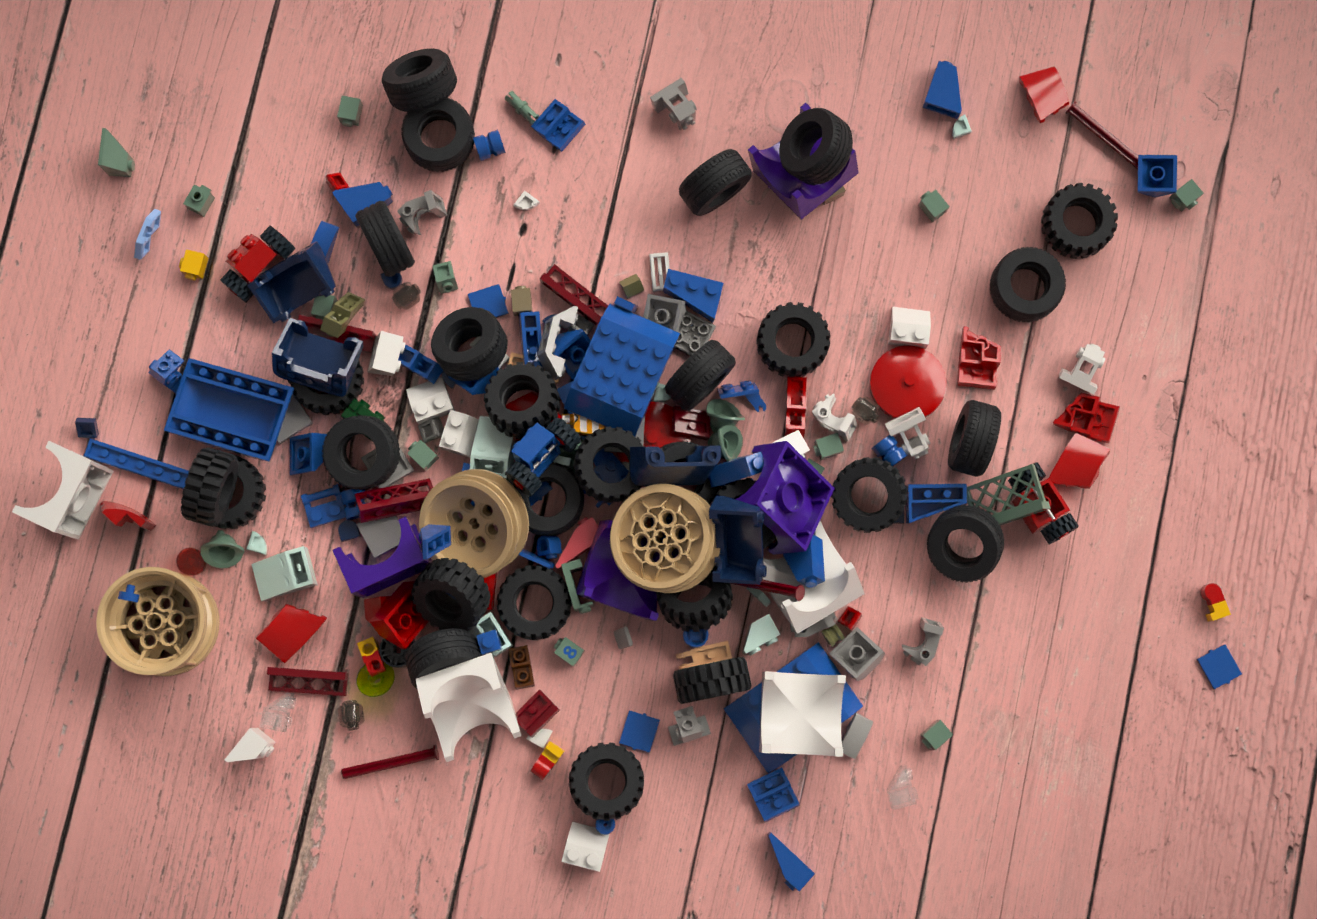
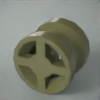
(832, 635)

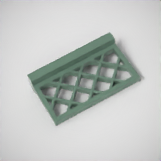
(1014, 513)

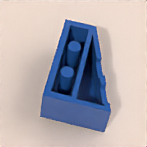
(698, 292)
(931, 499)

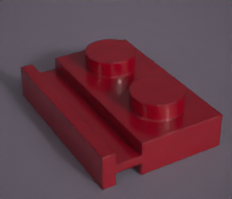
(690, 423)
(536, 713)

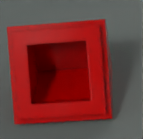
(336, 181)
(850, 618)

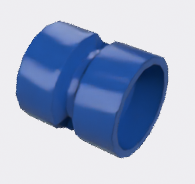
(489, 145)
(889, 451)
(348, 499)
(695, 639)

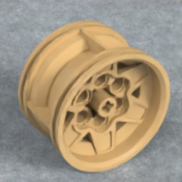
(116, 628)

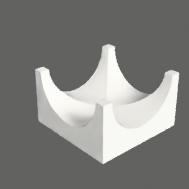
(77, 497)
(838, 590)
(464, 699)
(801, 714)

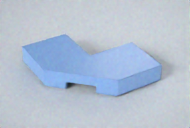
(150, 225)

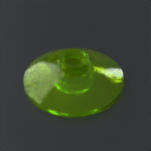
(367, 684)

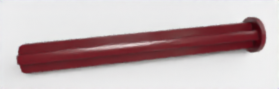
(1103, 134)
(778, 588)
(390, 763)

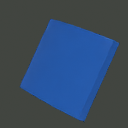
(558, 125)
(773, 794)

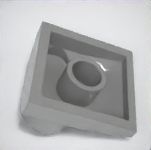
(665, 311)
(858, 654)

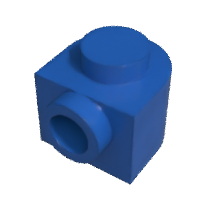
(549, 546)

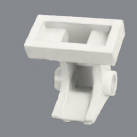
(1091, 354)
(844, 426)
(917, 445)

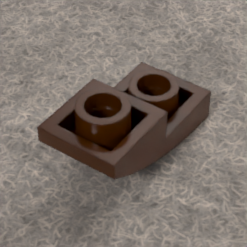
(521, 667)

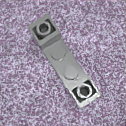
(551, 362)

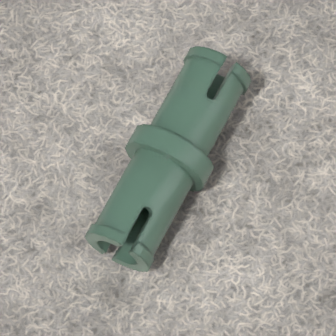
(521, 107)

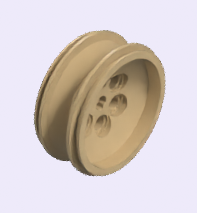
(508, 514)
(696, 549)

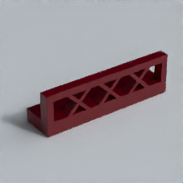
(573, 299)
(367, 336)
(396, 504)
(314, 674)

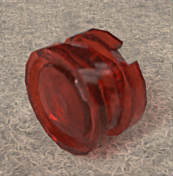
(190, 561)

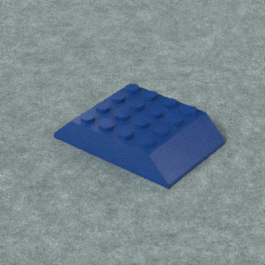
(621, 370)
(229, 410)
(746, 710)

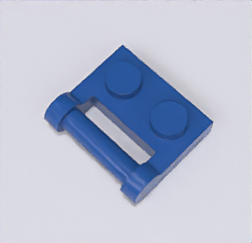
(325, 512)

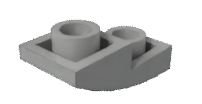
(856, 735)

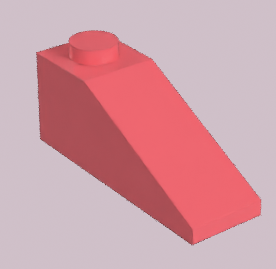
(579, 542)

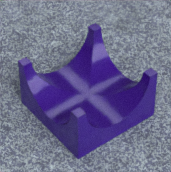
(794, 193)
(789, 495)
(401, 565)
(607, 585)

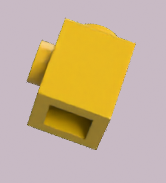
(193, 265)

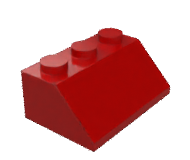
(398, 618)

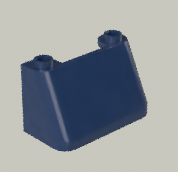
(293, 282)
(315, 360)
(649, 466)
(740, 541)

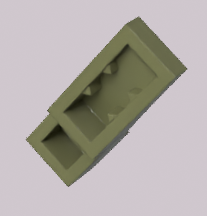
(342, 313)

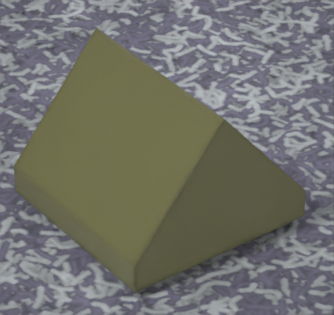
(632, 286)

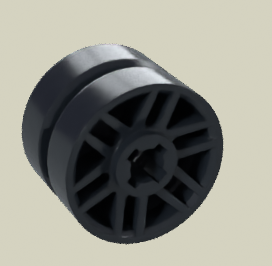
(389, 655)

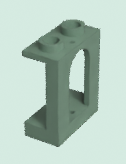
(568, 569)

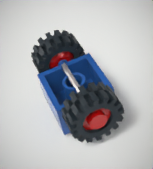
(538, 451)

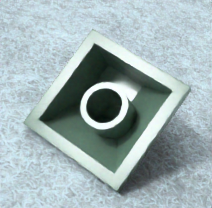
(114, 157)

